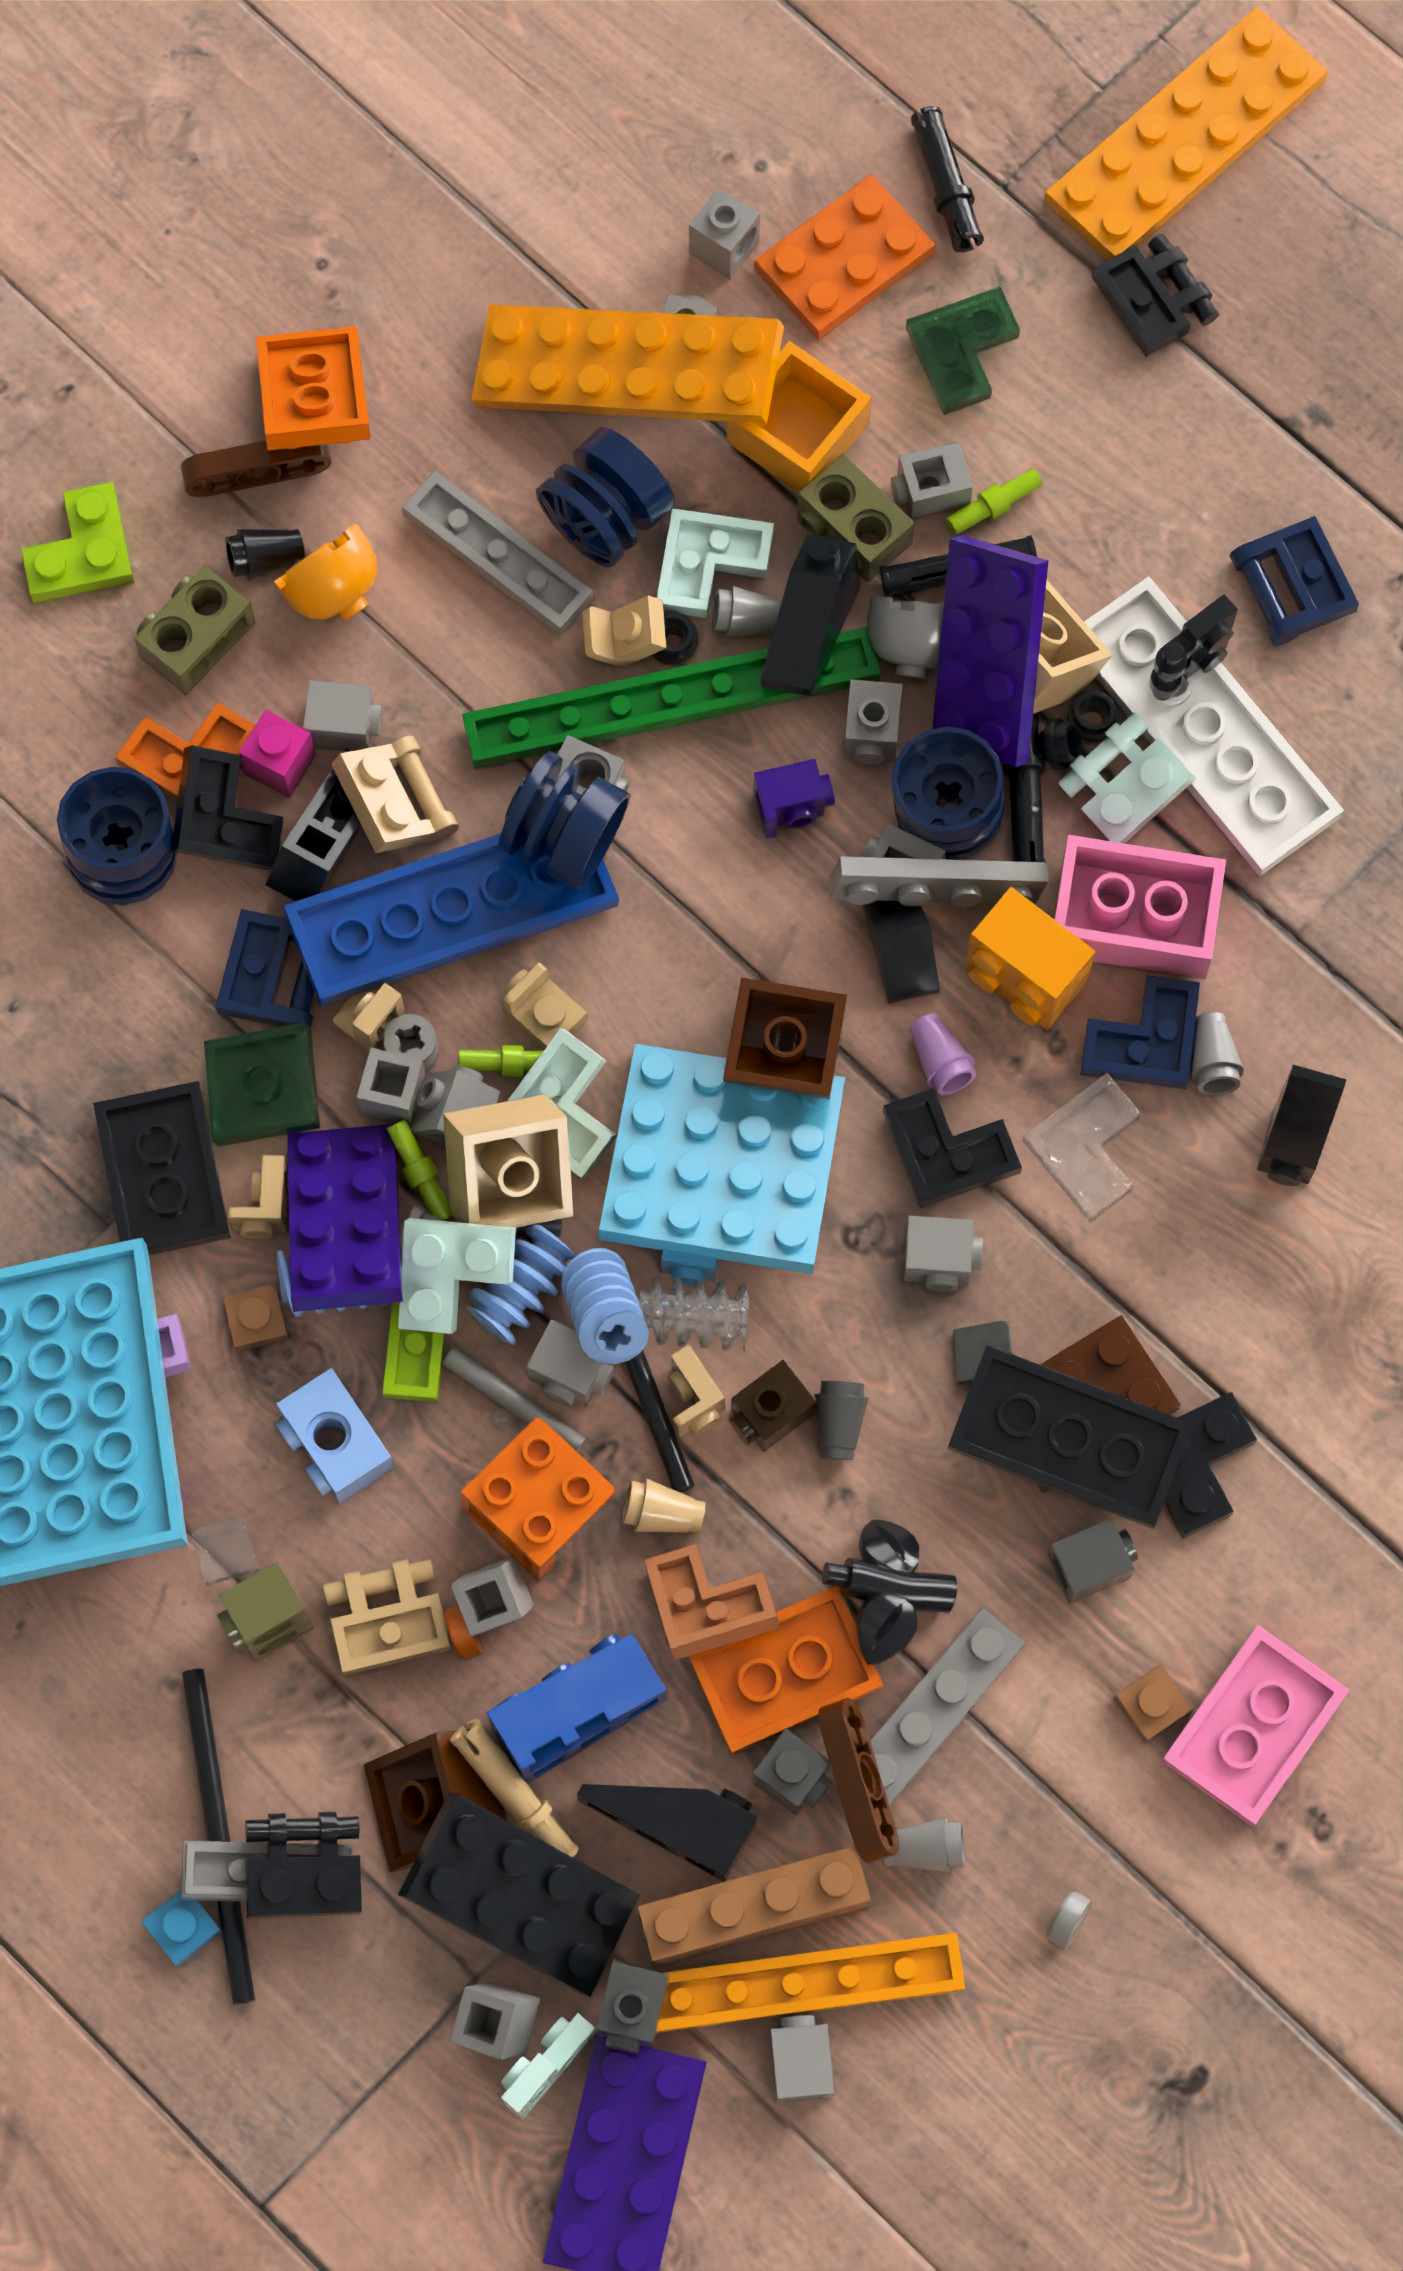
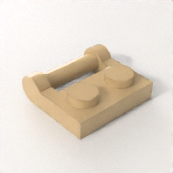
(382, 801)

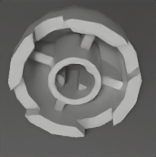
(906, 634)

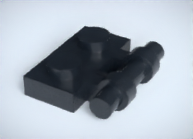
(1143, 301)
(1197, 647)
(303, 1884)

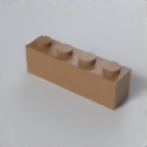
(754, 1906)

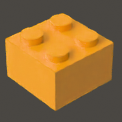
(809, 420)
(1028, 960)

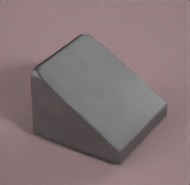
(971, 1343)

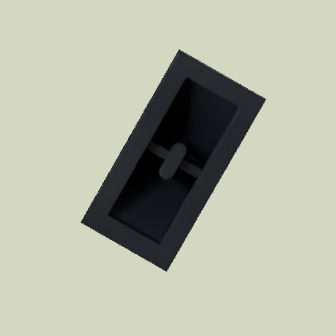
(902, 949)

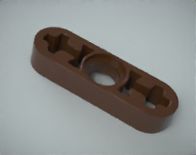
(250, 467)
(858, 1780)

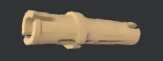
(510, 1788)

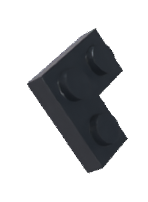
(207, 816)
(944, 1163)
(1195, 1494)

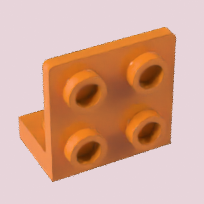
(535, 1496)

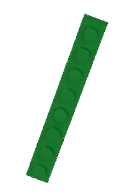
(651, 702)

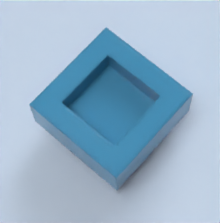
(688, 1266)
(181, 1928)

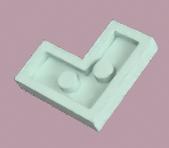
(706, 544)
(564, 1075)
(438, 1257)
(531, 2080)

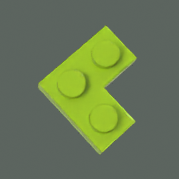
(91, 558)

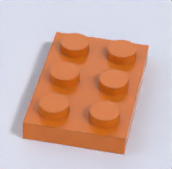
(844, 256)
(312, 388)
(785, 1673)

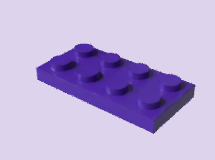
(990, 645)
(343, 1218)
(625, 2160)

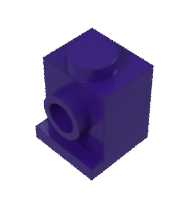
(791, 795)

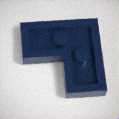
(1156, 1049)

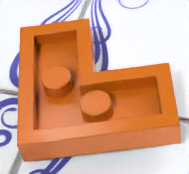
(160, 752)

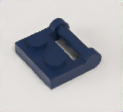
(1309, 573)
(256, 972)

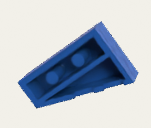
(576, 1706)

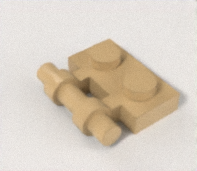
(389, 1632)

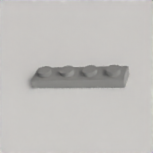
(497, 553)
(934, 880)
(942, 1700)

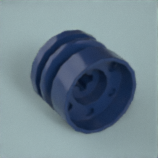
(605, 496)
(949, 766)
(109, 810)
(564, 821)

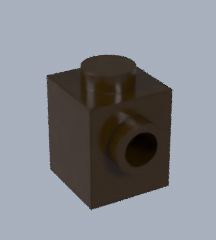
(771, 1407)

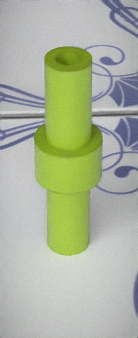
(993, 502)
(509, 1061)
(419, 1170)

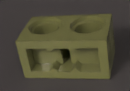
(865, 512)
(205, 635)
(263, 1613)

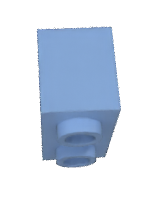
(326, 1405)

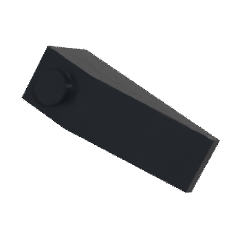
(811, 614)
(316, 843)
(1300, 1125)
(687, 1822)

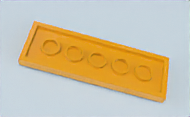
(1186, 135)
(628, 363)

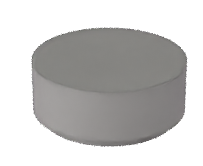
(1069, 1920)

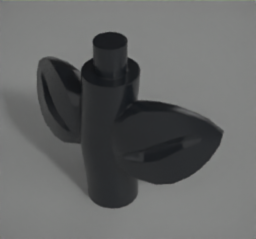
(889, 1589)

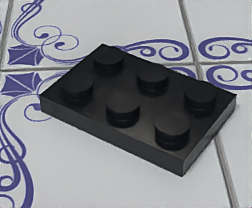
(162, 1168)

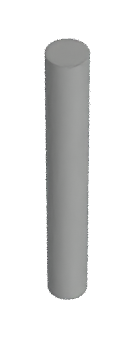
(507, 1396)

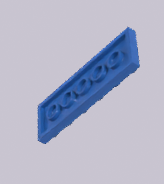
(433, 916)

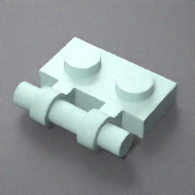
(1137, 791)

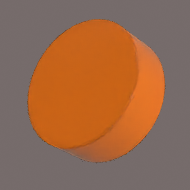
(464, 1645)

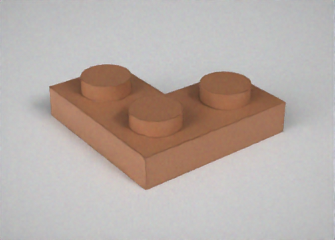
(702, 1616)

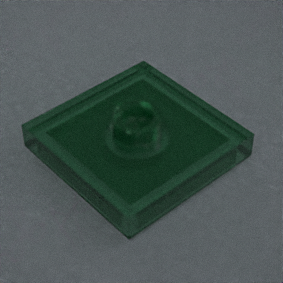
(261, 1084)

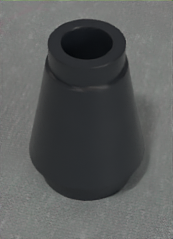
(262, 550)

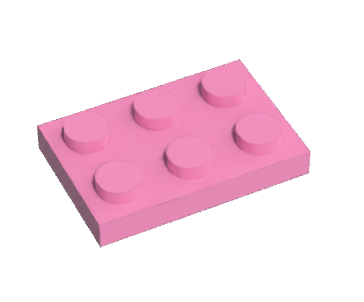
(1255, 1726)

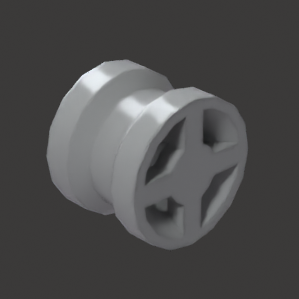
(422, 1047)

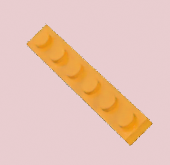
(812, 1982)

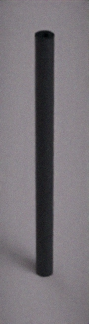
(217, 1829)

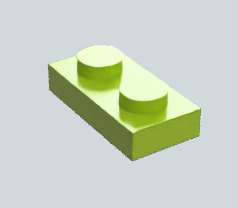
(412, 1363)

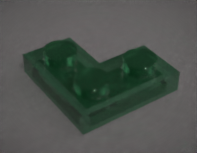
(949, 341)

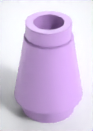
(942, 1056)

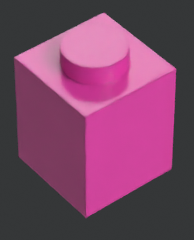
(277, 753)

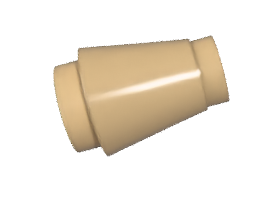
(661, 1509)

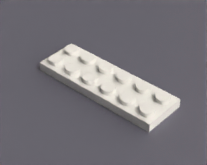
(1240, 761)

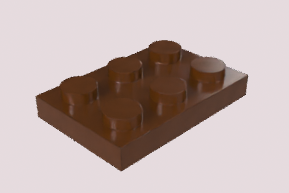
(1117, 1363)

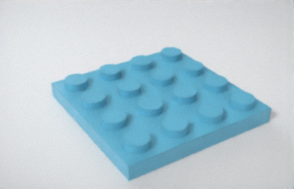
(719, 1164)

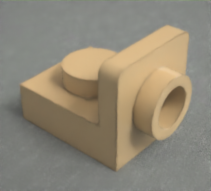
(625, 633)
(541, 1005)
(368, 1014)
(270, 1192)
(695, 1383)

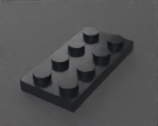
(1070, 1436)
(519, 1894)

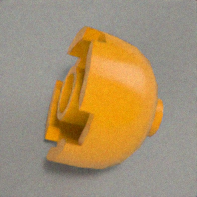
(332, 578)

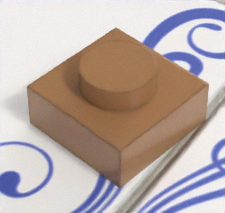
(255, 1317)
(1153, 1703)

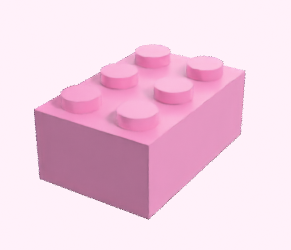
(1141, 904)

